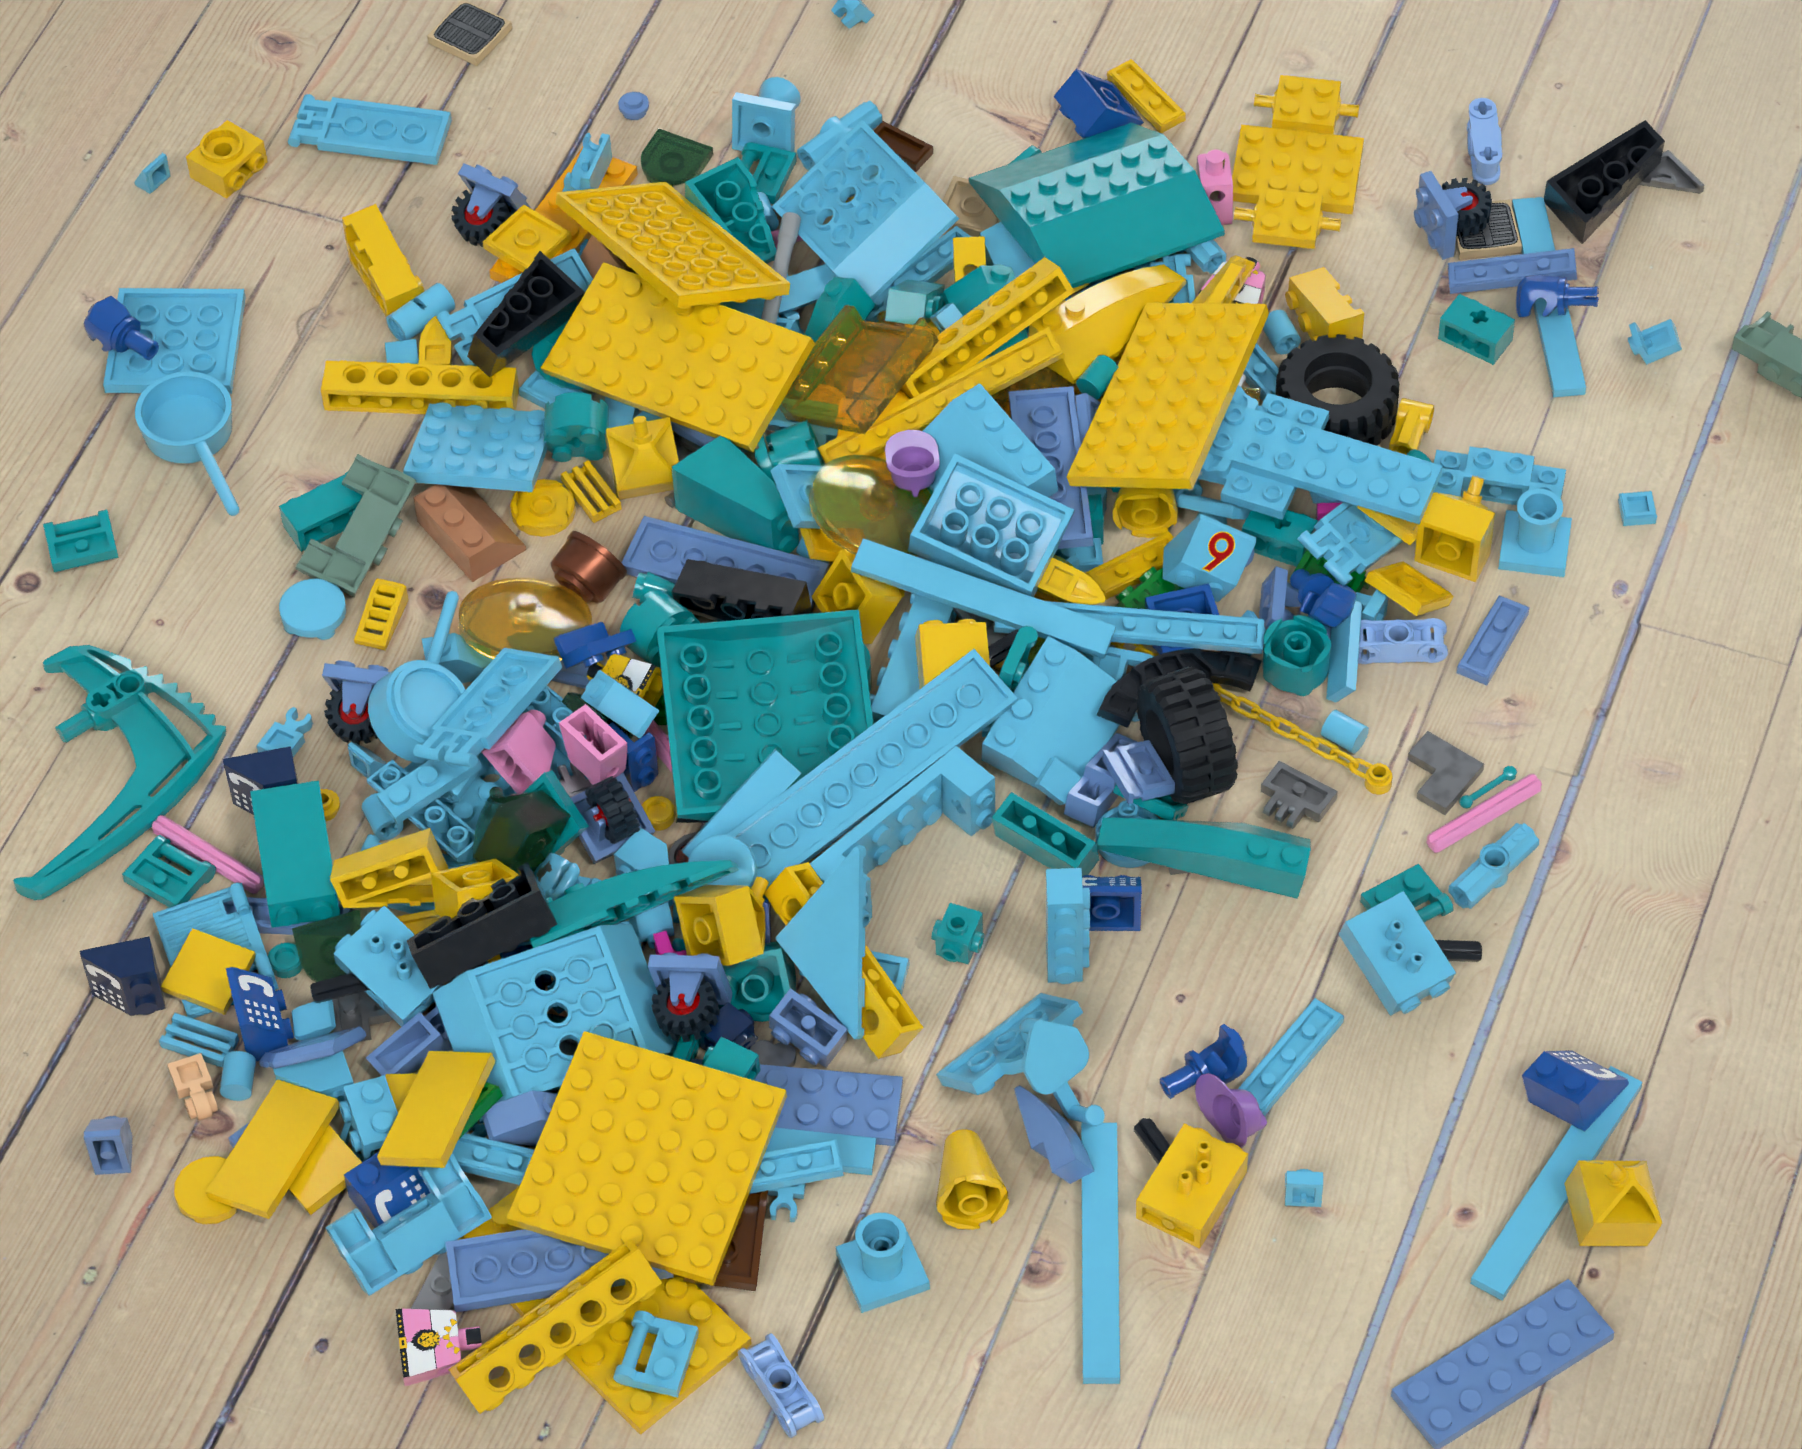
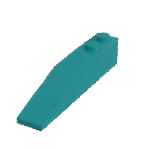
(1213, 849)
(627, 896)

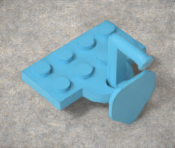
(1034, 1042)

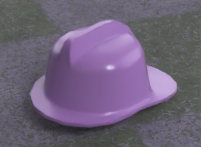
(912, 460)
(1230, 1111)

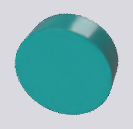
(285, 960)

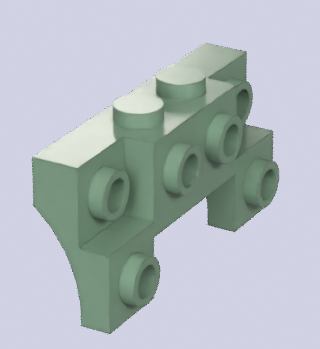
(1774, 350)
(367, 530)

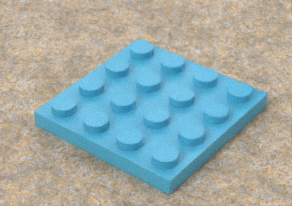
(193, 330)
(478, 448)

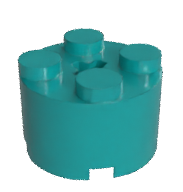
(576, 427)
(794, 446)
(654, 612)
(1296, 654)

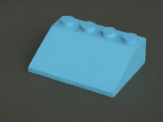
(986, 435)
(990, 527)
(1052, 716)

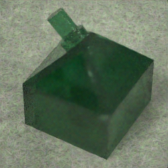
(518, 828)

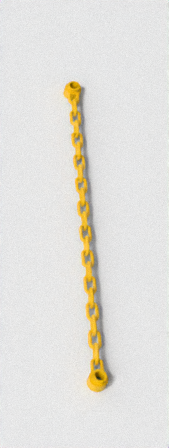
(1373, 784)

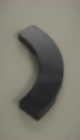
(1220, 667)

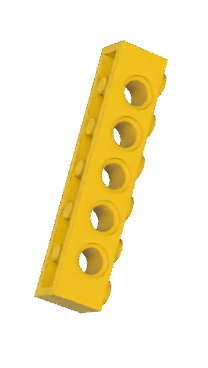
(991, 325)
(412, 387)
(886, 1016)
(535, 1326)

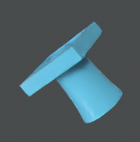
(766, 117)
(1536, 535)
(881, 1262)

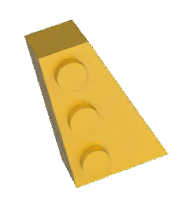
(379, 260)
(1321, 307)
(389, 872)

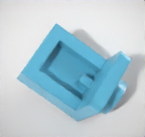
(1655, 341)

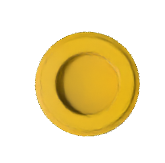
(659, 812)

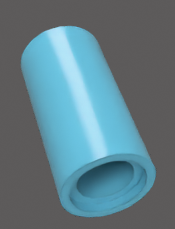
(415, 314)

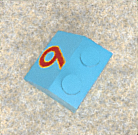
(1207, 554)

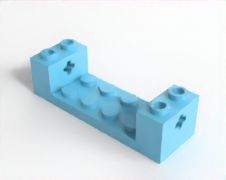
(949, 786)

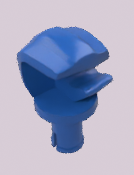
(1555, 292)
(117, 329)
(1323, 598)
(1223, 1058)

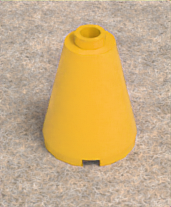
(1145, 511)
(969, 1183)

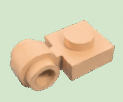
(192, 1079)

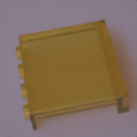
(856, 371)

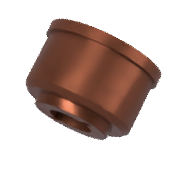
(587, 568)

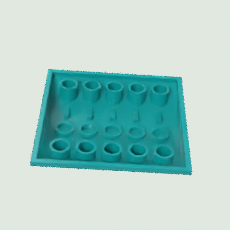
(1102, 203)
(755, 689)

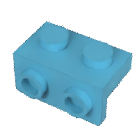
(371, 1114)

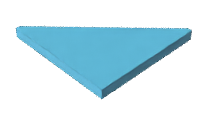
(829, 941)

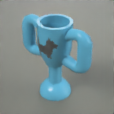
(556, 875)

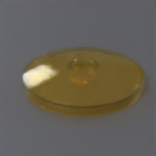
(859, 500)
(520, 616)

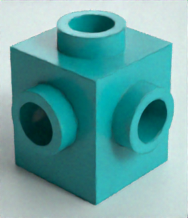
(958, 934)

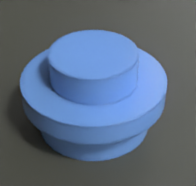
(633, 105)

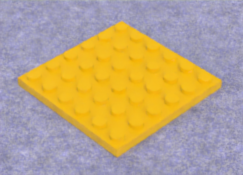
(647, 1156)

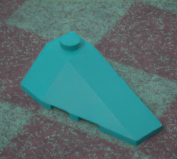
(732, 201)
(978, 287)
(835, 296)
(761, 981)

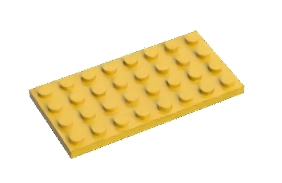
(673, 244)
(695, 364)
(1168, 395)
(597, 1359)

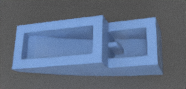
(1094, 791)
(410, 1044)
(1053, 1137)

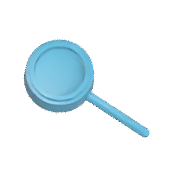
(188, 421)
(415, 694)

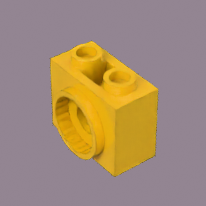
(226, 159)

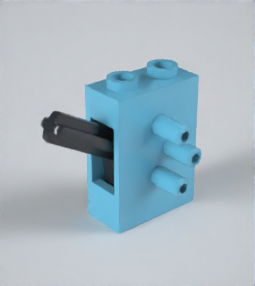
(1402, 955)
(381, 965)

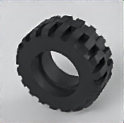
(1349, 366)
(1189, 733)

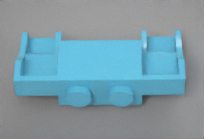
(1505, 474)
(412, 1234)

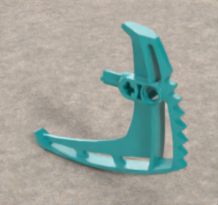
(156, 747)

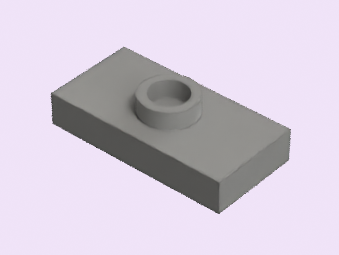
(437, 1290)

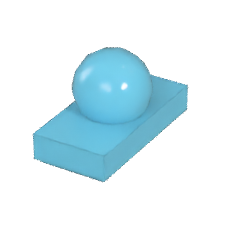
(1212, 508)

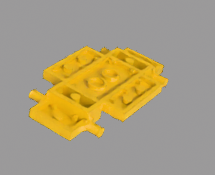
(1297, 164)

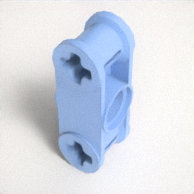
(1484, 141)
(1402, 641)
(792, 1405)

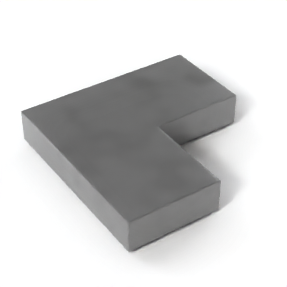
(1450, 770)

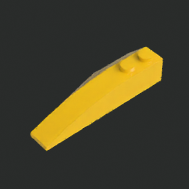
(1105, 316)

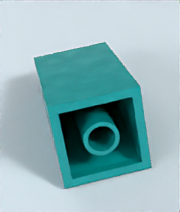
(732, 496)
(294, 853)

